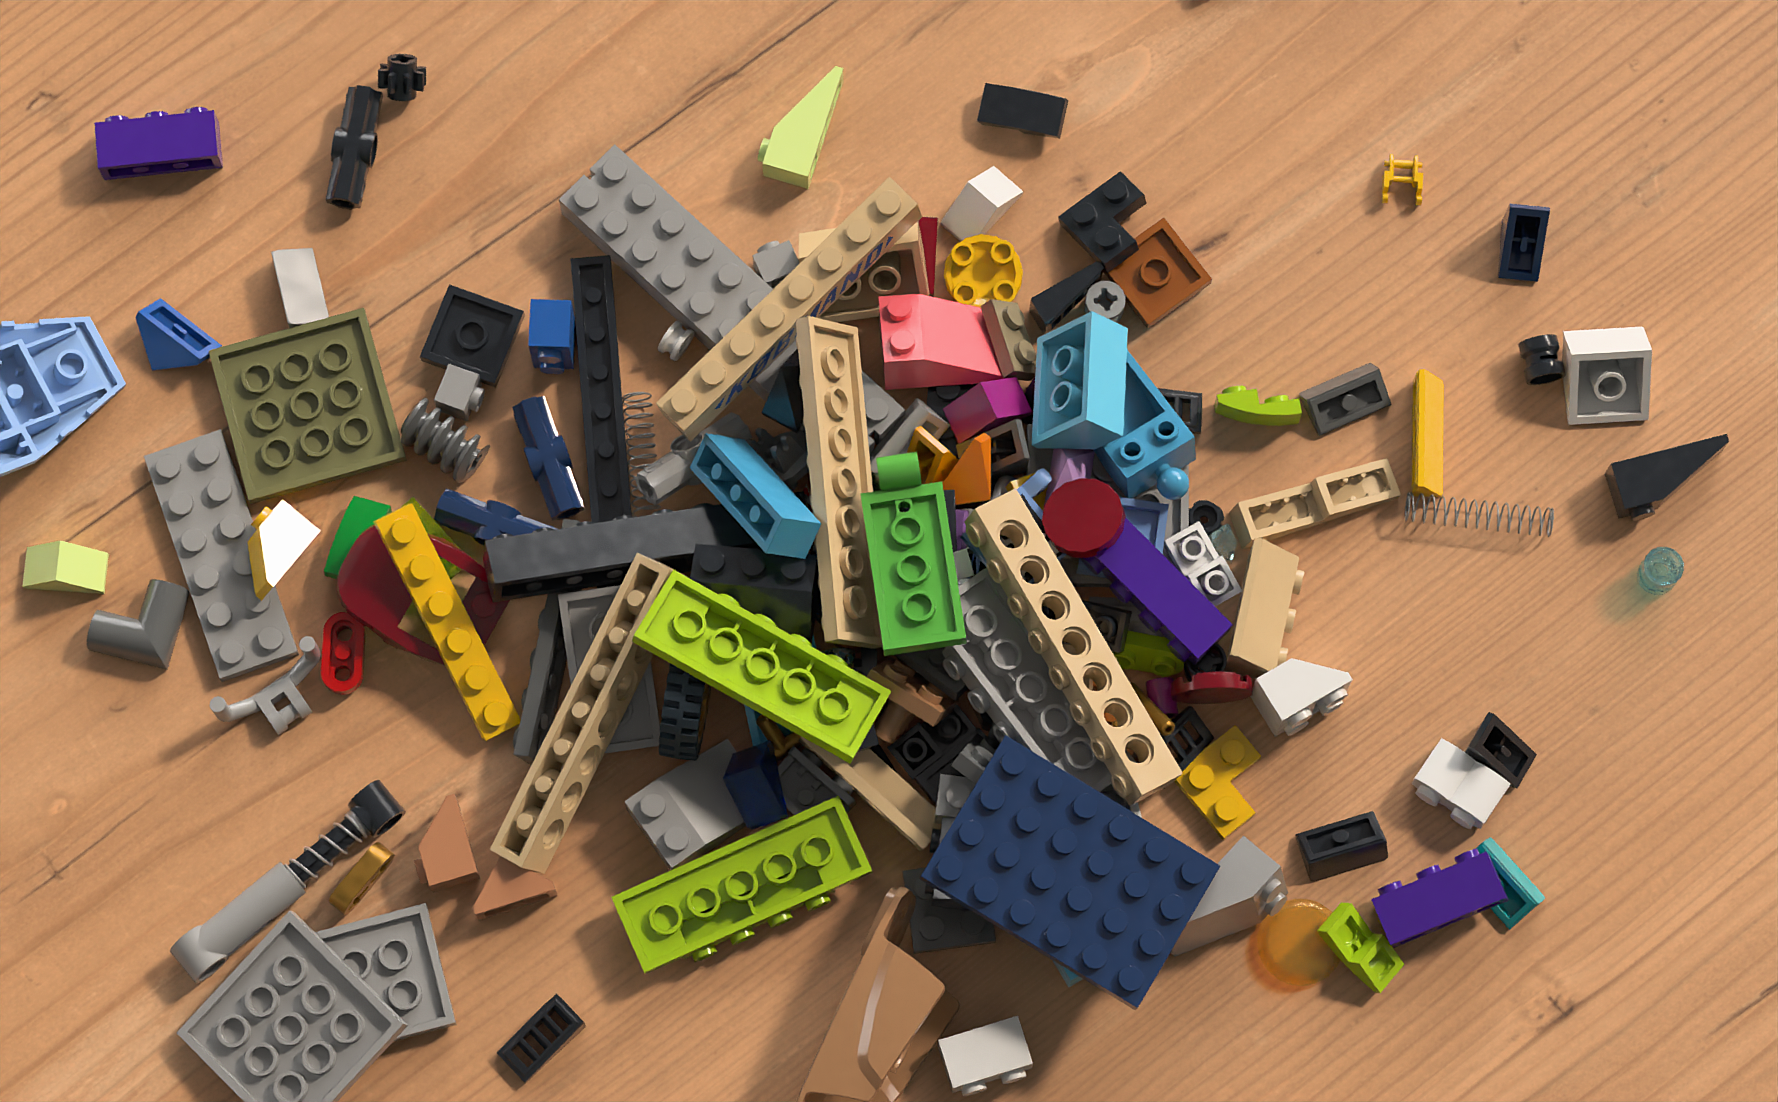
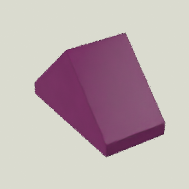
(986, 408)

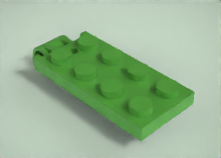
(912, 559)

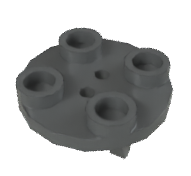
(783, 454)

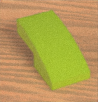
(1359, 949)

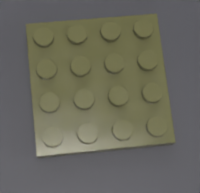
(307, 405)

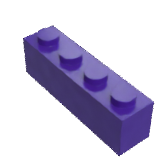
(1161, 594)

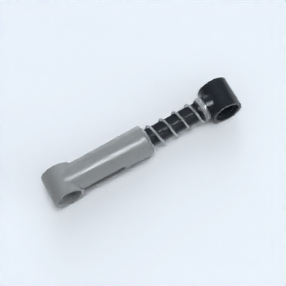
(209, 945)

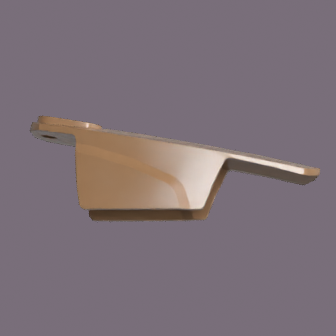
(884, 1019)

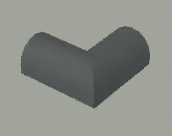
(149, 637)

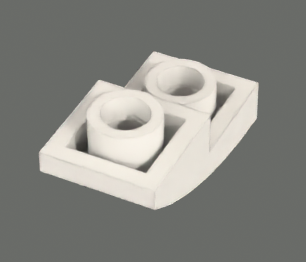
(1201, 564)

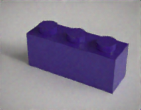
(158, 144)
(1439, 897)

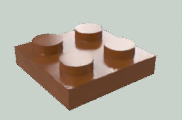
(1159, 274)

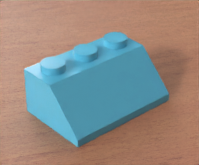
(1080, 384)

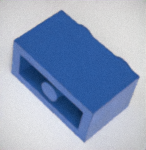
(552, 335)

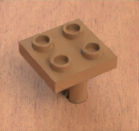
(908, 697)

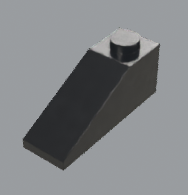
(1651, 479)

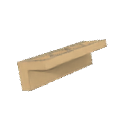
(884, 793)

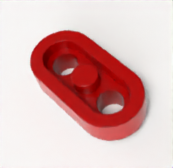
(342, 654)

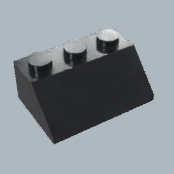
(763, 583)

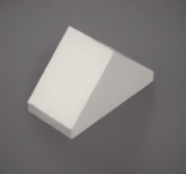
(981, 204)

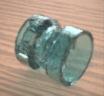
(1657, 578)

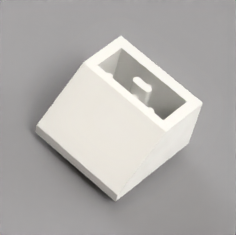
(1296, 692)

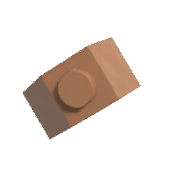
(446, 850)

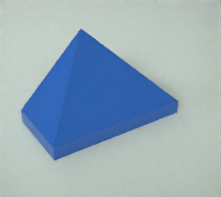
(172, 338)

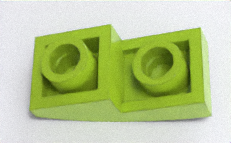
(1244, 407)

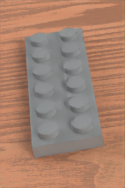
(210, 537)

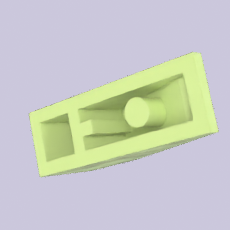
(799, 136)

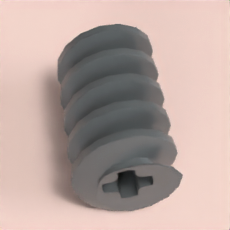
(442, 443)

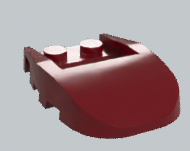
(379, 599)

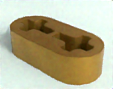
(361, 878)

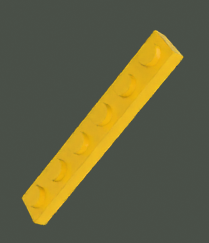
(447, 621)

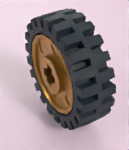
(683, 715)

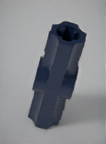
(548, 458)
(481, 518)

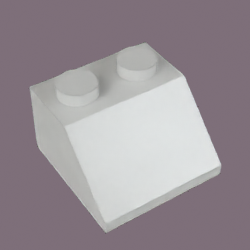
(1606, 375)

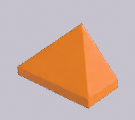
(972, 473)

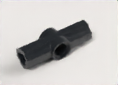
(354, 147)

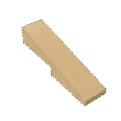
(1314, 503)

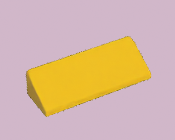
(1427, 434)

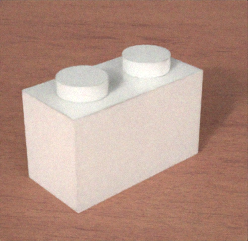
(985, 1055)

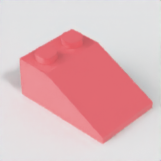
(934, 343)

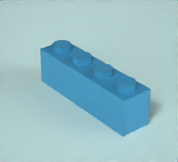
(755, 496)

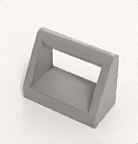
(900, 435)

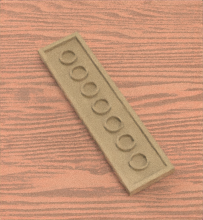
(838, 474)

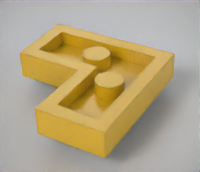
(1209, 781)

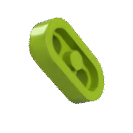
(1148, 654)

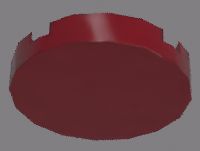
(1083, 517)
(1212, 688)

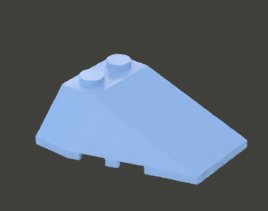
(49, 385)

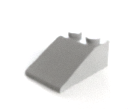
(688, 808)
(1239, 897)

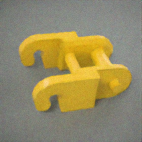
(1416, 179)

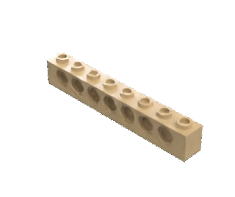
(1073, 624)
(582, 725)

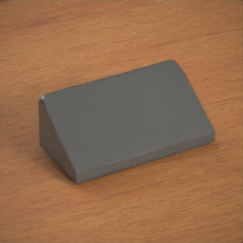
(1345, 398)

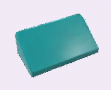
(1520, 891)

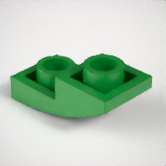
(356, 519)

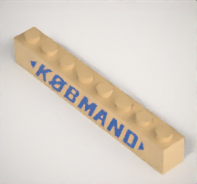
(802, 293)

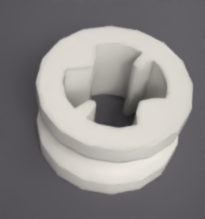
(676, 340)

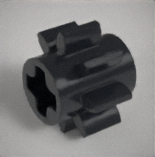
(402, 77)

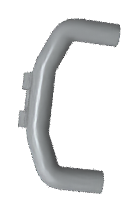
(274, 693)

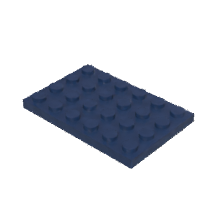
(1070, 872)

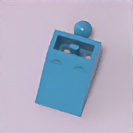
(1152, 442)

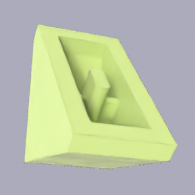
(65, 568)

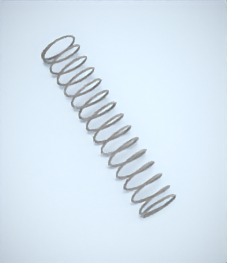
(639, 446)
(1550, 518)

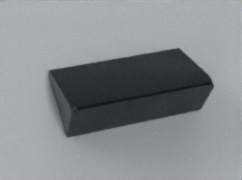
(1342, 846)

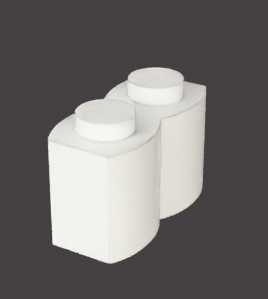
(1460, 785)

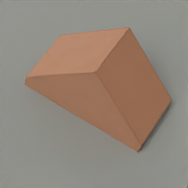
(510, 889)

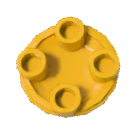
(983, 270)

